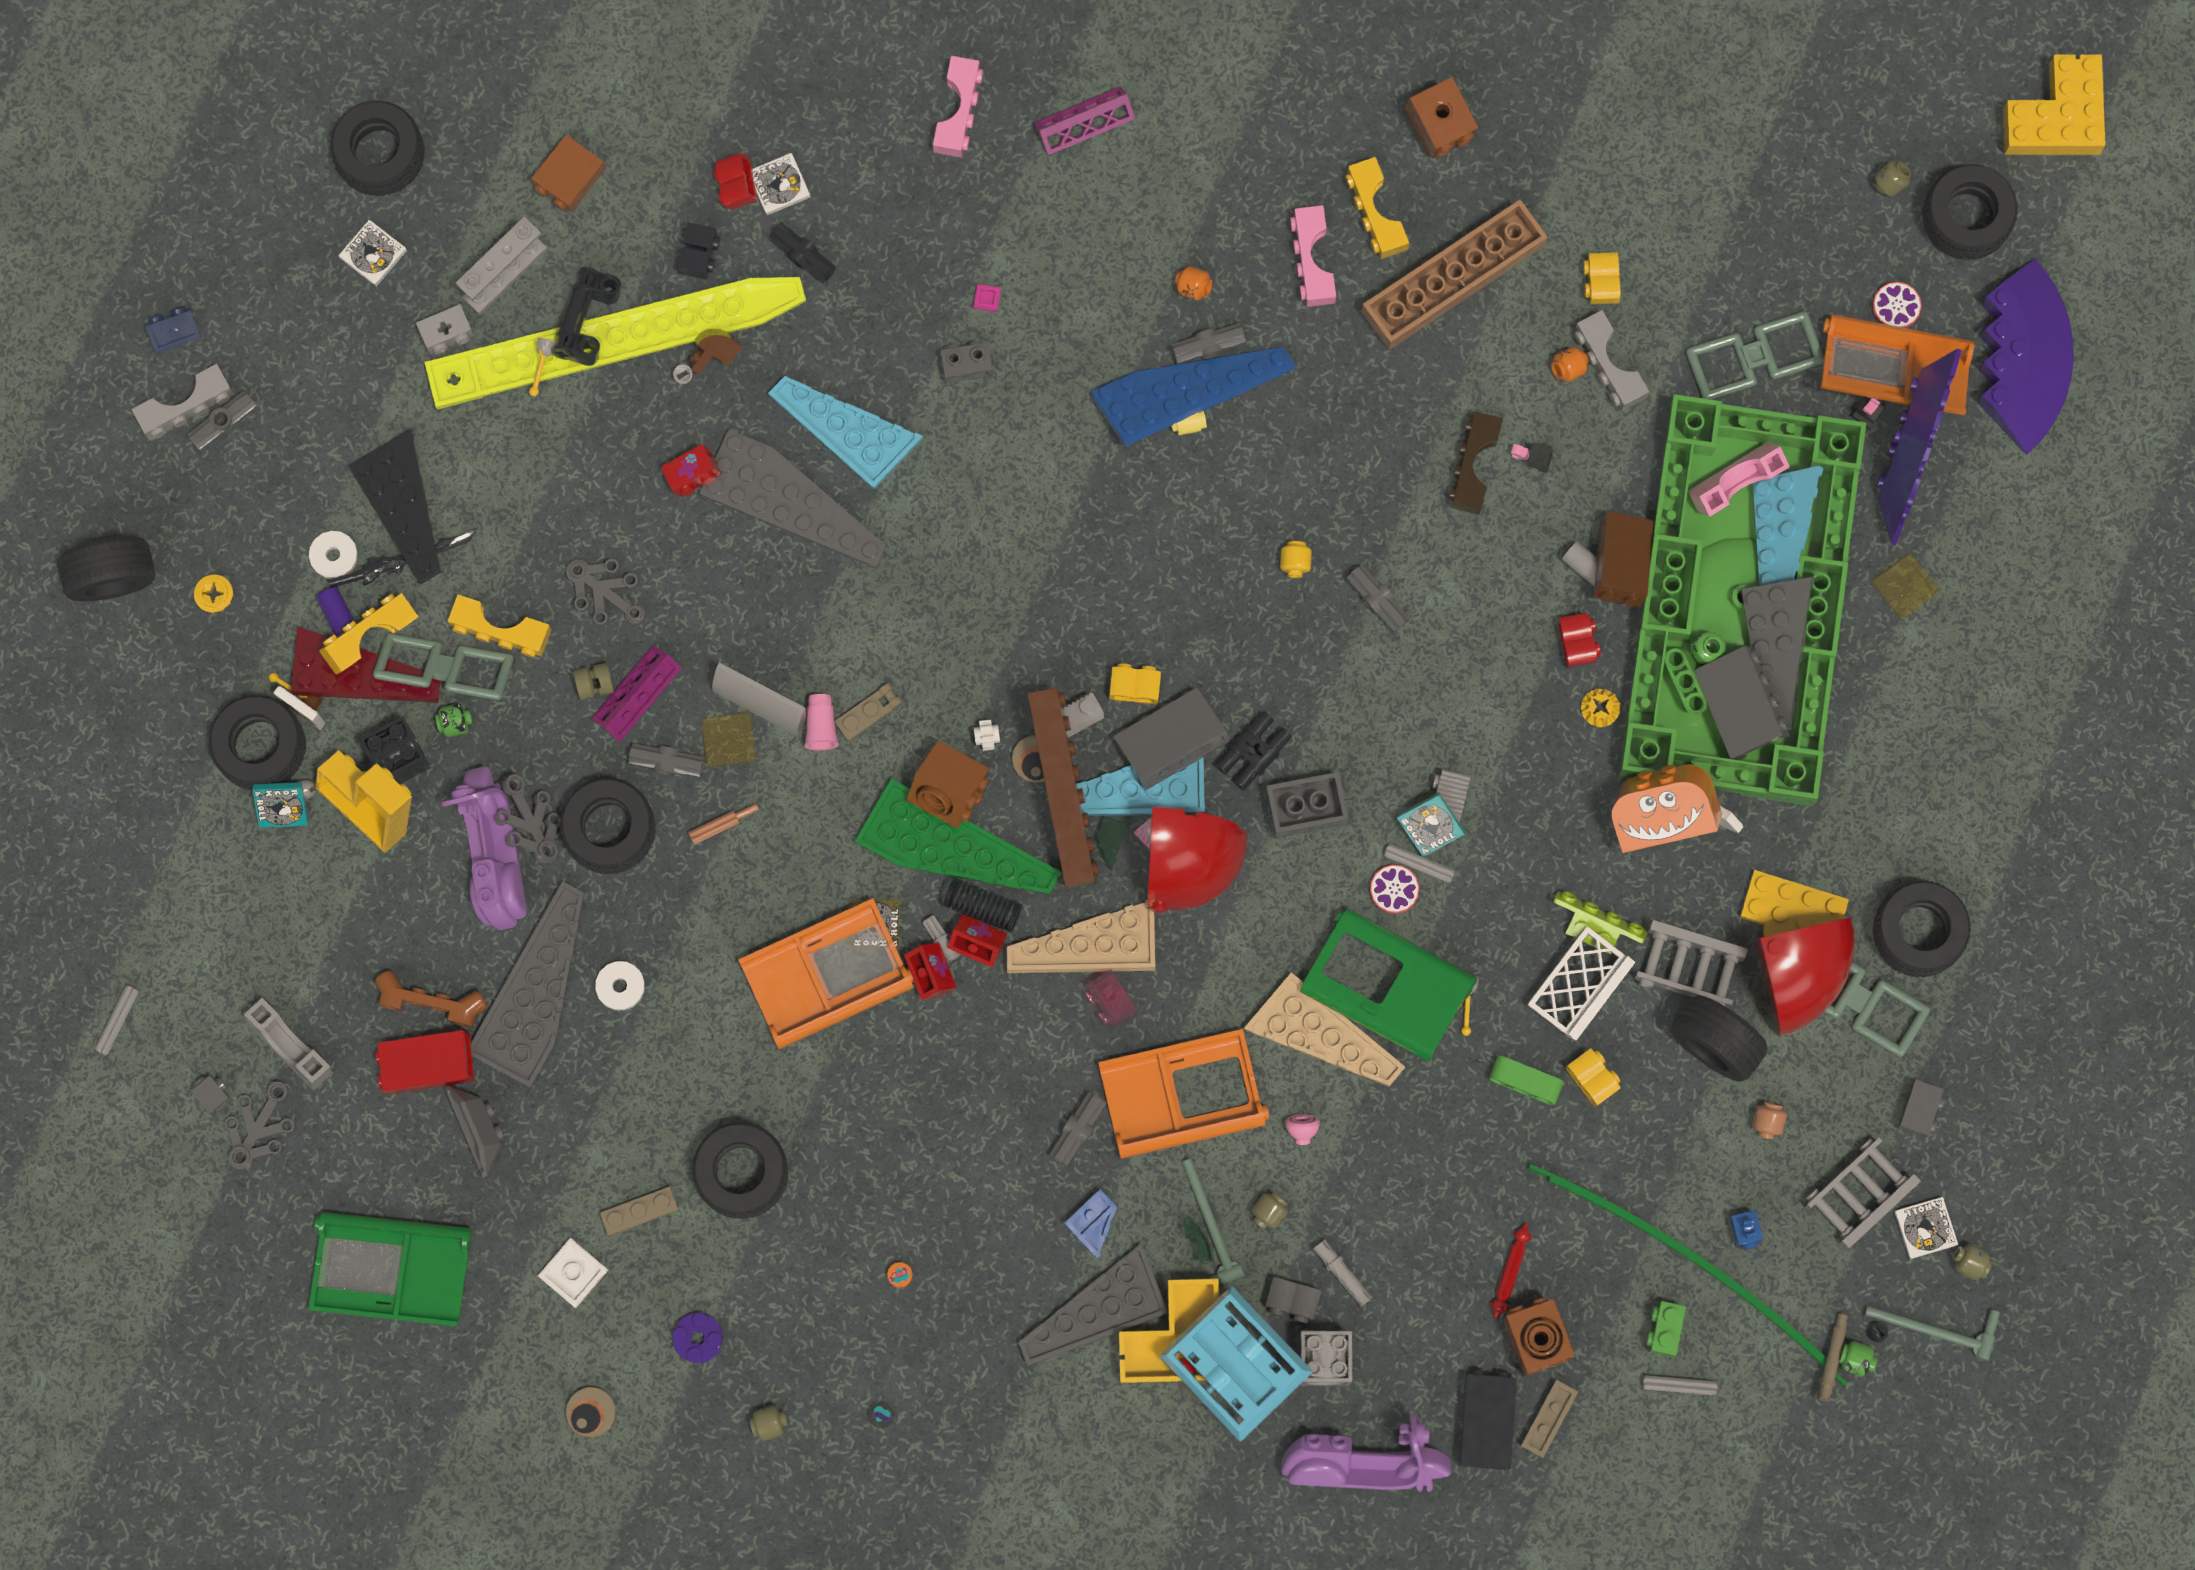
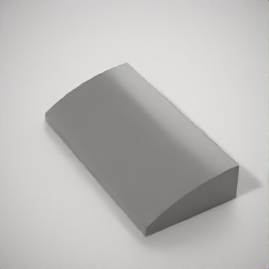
(759, 699)

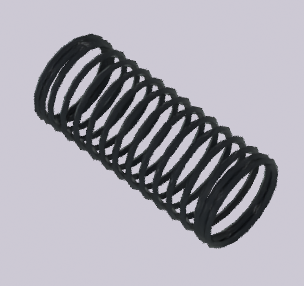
(950, 899)

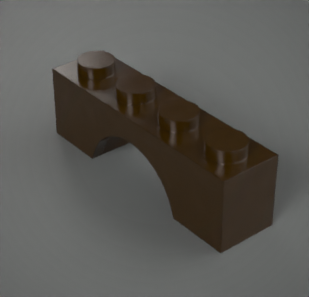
(1484, 434)

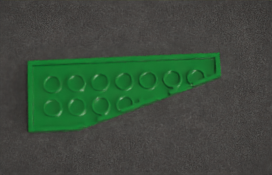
(927, 844)

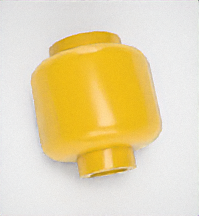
(1295, 559)

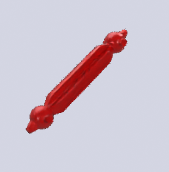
(1511, 1271)

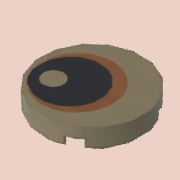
(1027, 760)
(591, 1412)

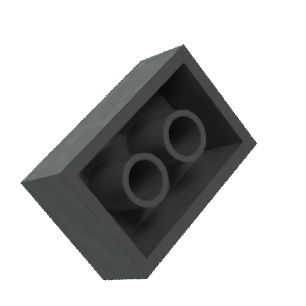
(1307, 805)

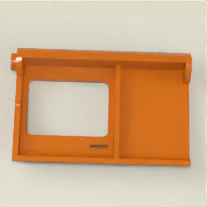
(1146, 1102)

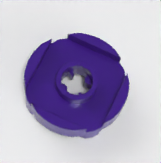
(694, 1352)

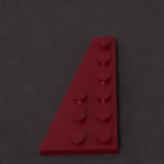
(316, 678)

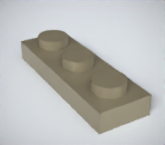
(639, 1211)
(1549, 1419)

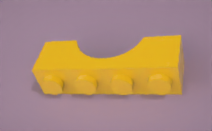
(1387, 235)
(528, 636)
(344, 650)

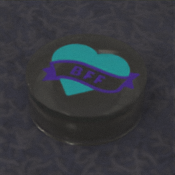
(881, 1415)

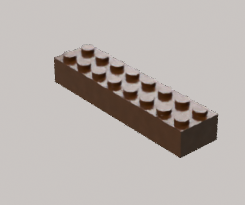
(1062, 787)

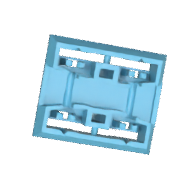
(1235, 1364)

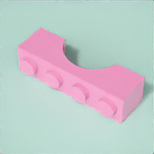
(951, 134)
(1318, 284)
(1718, 489)

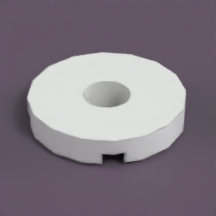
(327, 542)
(614, 972)

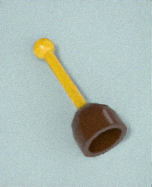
(312, 701)

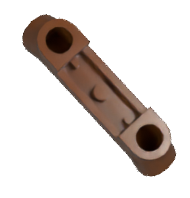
(460, 1012)

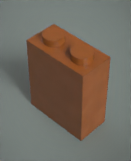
(568, 174)

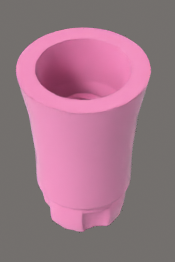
(820, 723)

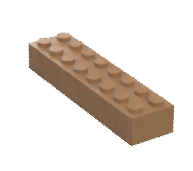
(1454, 274)

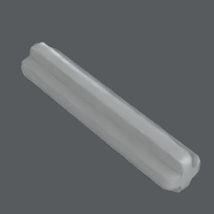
(1419, 863)
(116, 1020)
(1680, 1385)

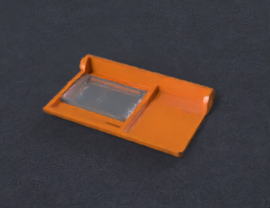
(1884, 358)
(826, 973)

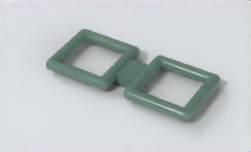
(1755, 355)
(443, 667)
(1863, 1002)

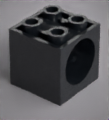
(396, 750)

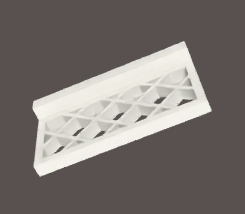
(1597, 997)

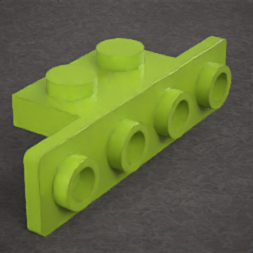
(1605, 924)

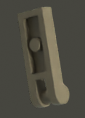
(868, 713)

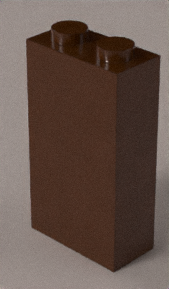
(1623, 559)

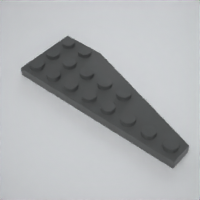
(773, 490)
(528, 1010)

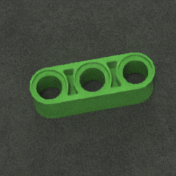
(1678, 674)
(1526, 1080)

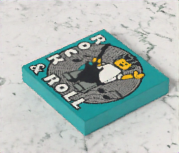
(280, 805)
(1431, 824)

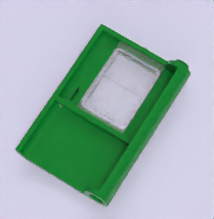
(392, 1262)

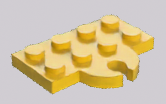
(1788, 905)

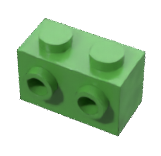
(1667, 1329)

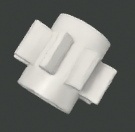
(986, 735)

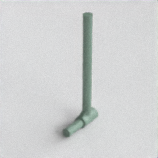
(1229, 1270)
(1981, 1345)

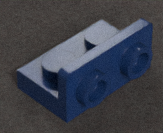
(172, 329)

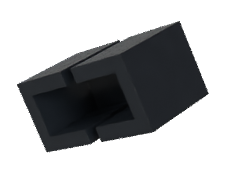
(697, 255)

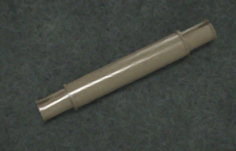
(1833, 1357)

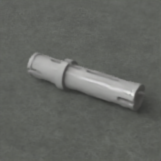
(1341, 1271)

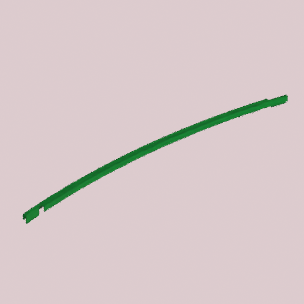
(1693, 1257)

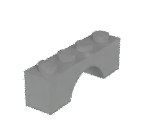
(1625, 386)
(209, 390)
(286, 1045)

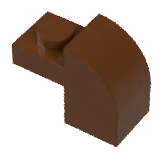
(714, 343)

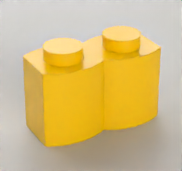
(1603, 278)
(1135, 684)
(1593, 1077)

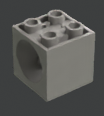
(1328, 1357)

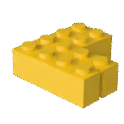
(2068, 121)
(367, 798)
(1142, 1348)

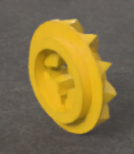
(206, 586)
(1600, 718)

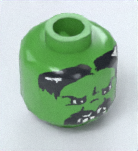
(1707, 647)
(453, 720)
(1857, 1358)

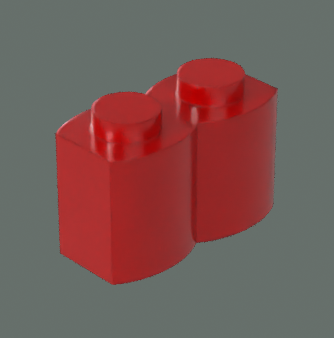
(735, 181)
(1578, 640)

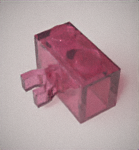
(1111, 1000)

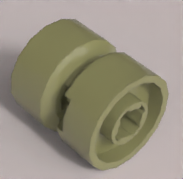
(585, 683)

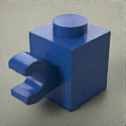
(1746, 1230)

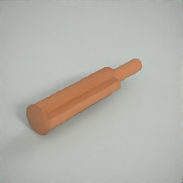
(720, 824)

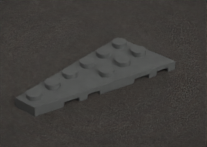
(1778, 630)
(1109, 1305)

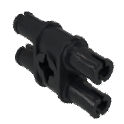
(1251, 738)

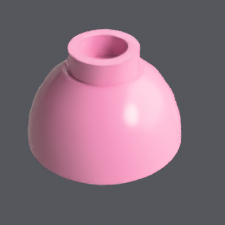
(1302, 1127)

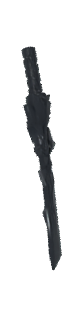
(394, 564)

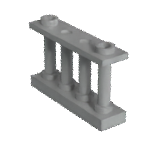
(501, 266)
(1685, 939)
(1867, 1217)

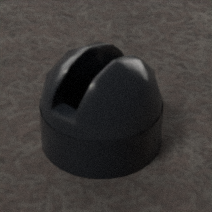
(1874, 1335)

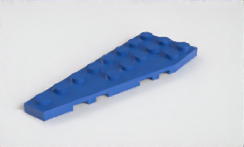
(1168, 394)

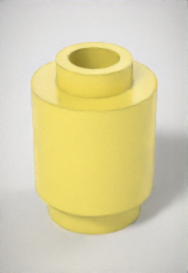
(1191, 424)

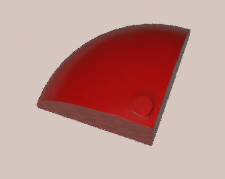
(1191, 858)
(1806, 970)

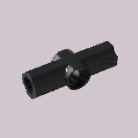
(802, 252)

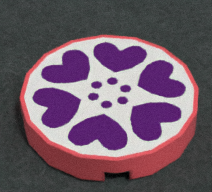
(1897, 305)
(1394, 889)

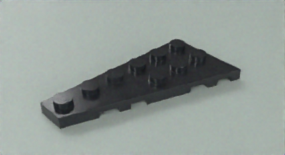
(397, 493)

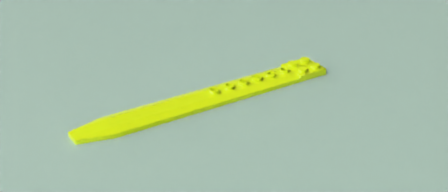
(620, 337)

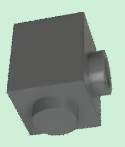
(211, 1094)

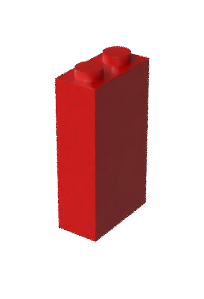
(425, 1062)

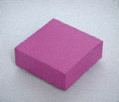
(987, 298)

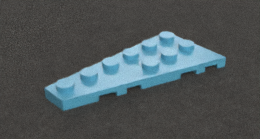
(855, 436)
(1783, 522)
(1124, 795)

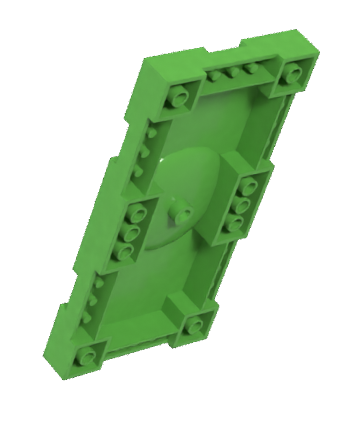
(1702, 568)

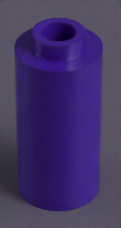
(335, 609)

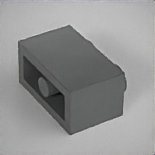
(1921, 1109)

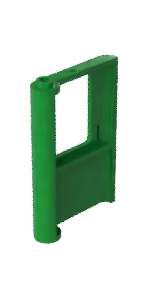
(1418, 1002)

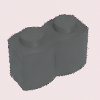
(1293, 1300)

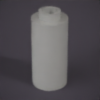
(1581, 561)

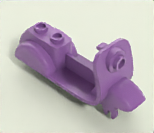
(496, 872)
(1332, 1463)

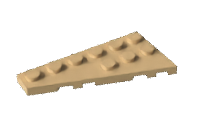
(1095, 945)
(1322, 1034)

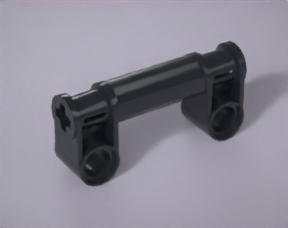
(576, 313)

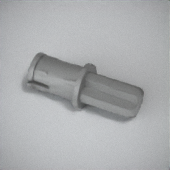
(940, 936)

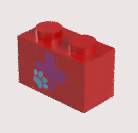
(691, 471)
(977, 940)
(930, 971)

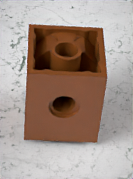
(1437, 133)
(948, 785)
(1540, 1320)

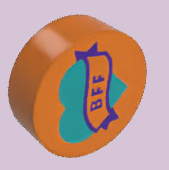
(899, 1275)

